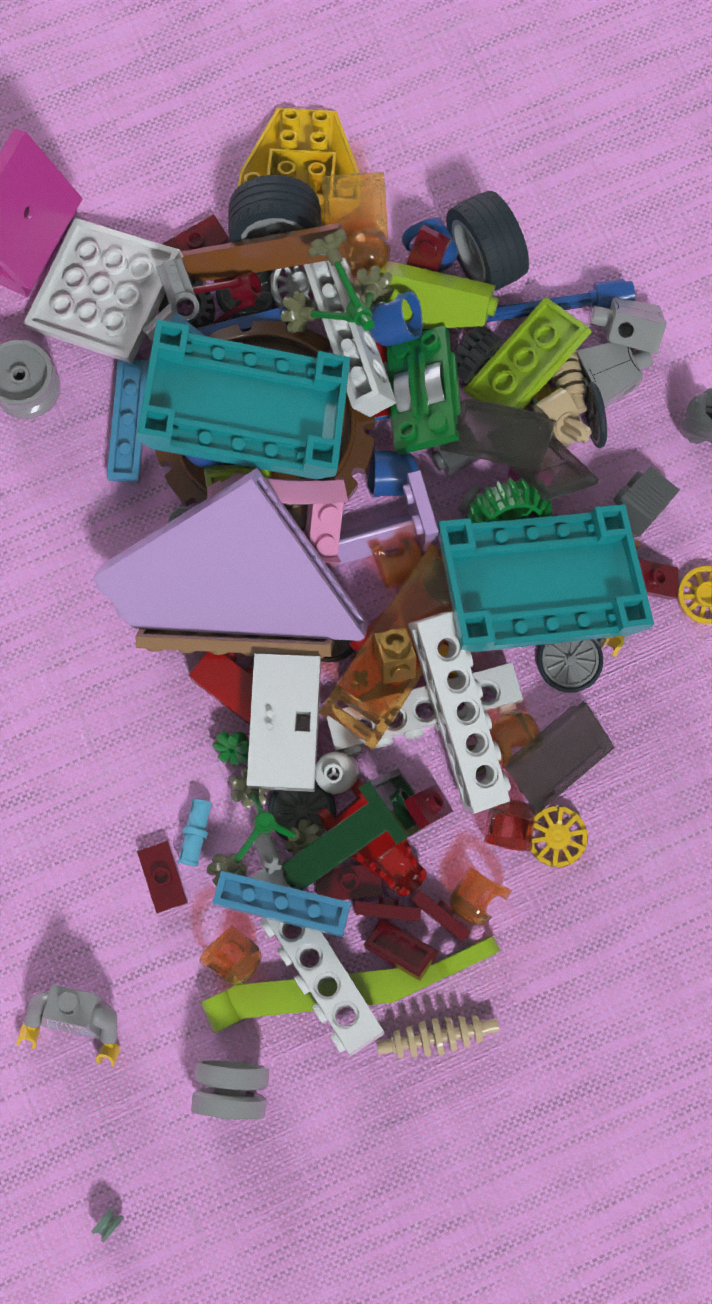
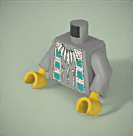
(74, 1013)

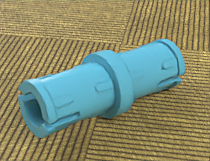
(194, 832)

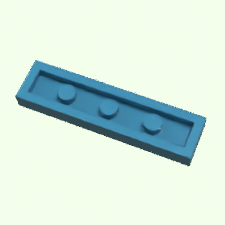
(124, 449)
(282, 903)

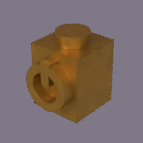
(395, 655)

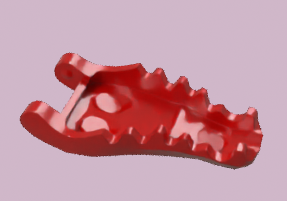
(381, 856)

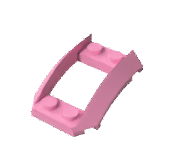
(324, 511)

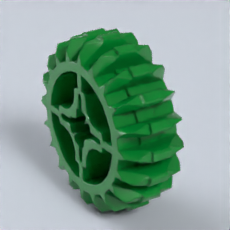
(508, 502)

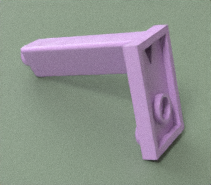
(417, 525)

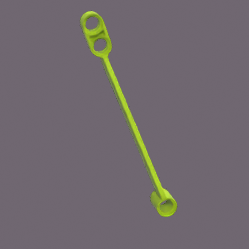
(374, 986)

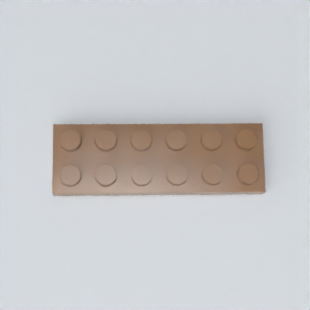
(236, 643)

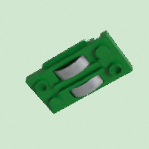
(425, 391)

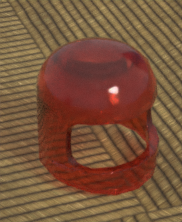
(510, 826)

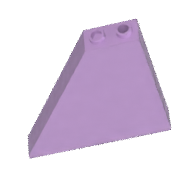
(231, 570)

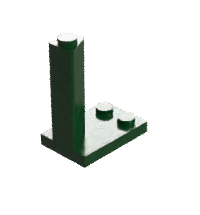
(381, 814)

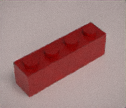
(226, 682)

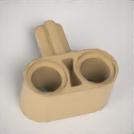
(568, 425)

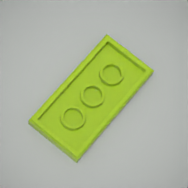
(529, 357)

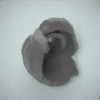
(697, 422)

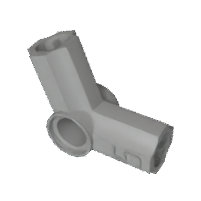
(177, 288)

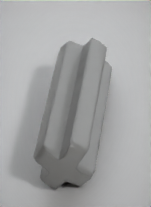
(268, 853)

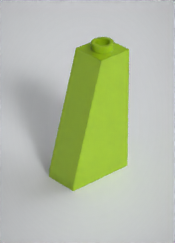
(442, 296)

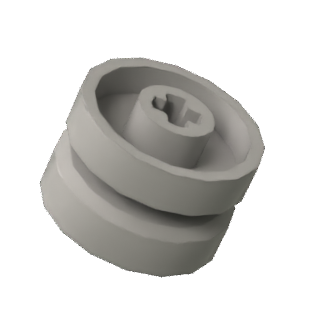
(27, 380)
(230, 1096)

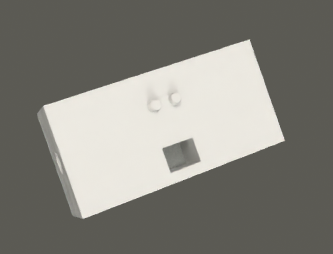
(284, 722)

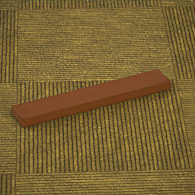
(258, 254)

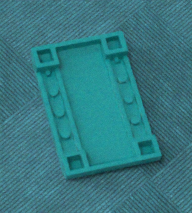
(243, 403)
(544, 579)

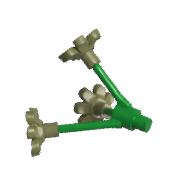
(371, 286)
(264, 824)

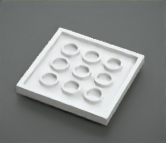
(101, 290)

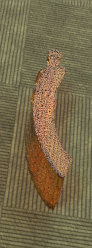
(361, 684)

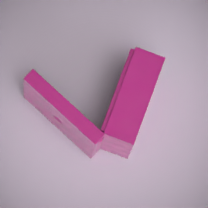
(33, 211)

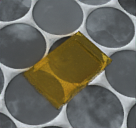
(355, 201)

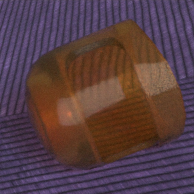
(368, 248)
(397, 566)
(513, 730)
(474, 895)
(232, 956)

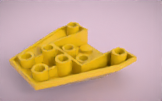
(303, 147)

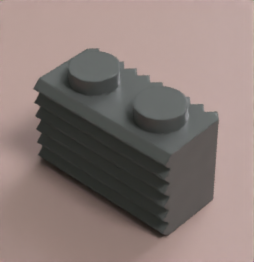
(646, 498)

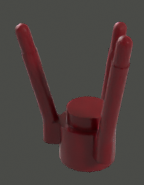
(241, 287)

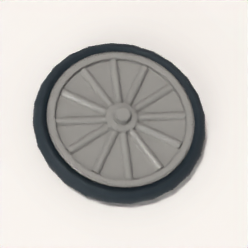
(570, 665)

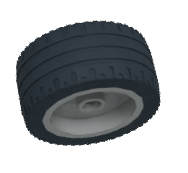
(272, 207)
(488, 240)

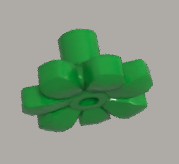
(232, 747)

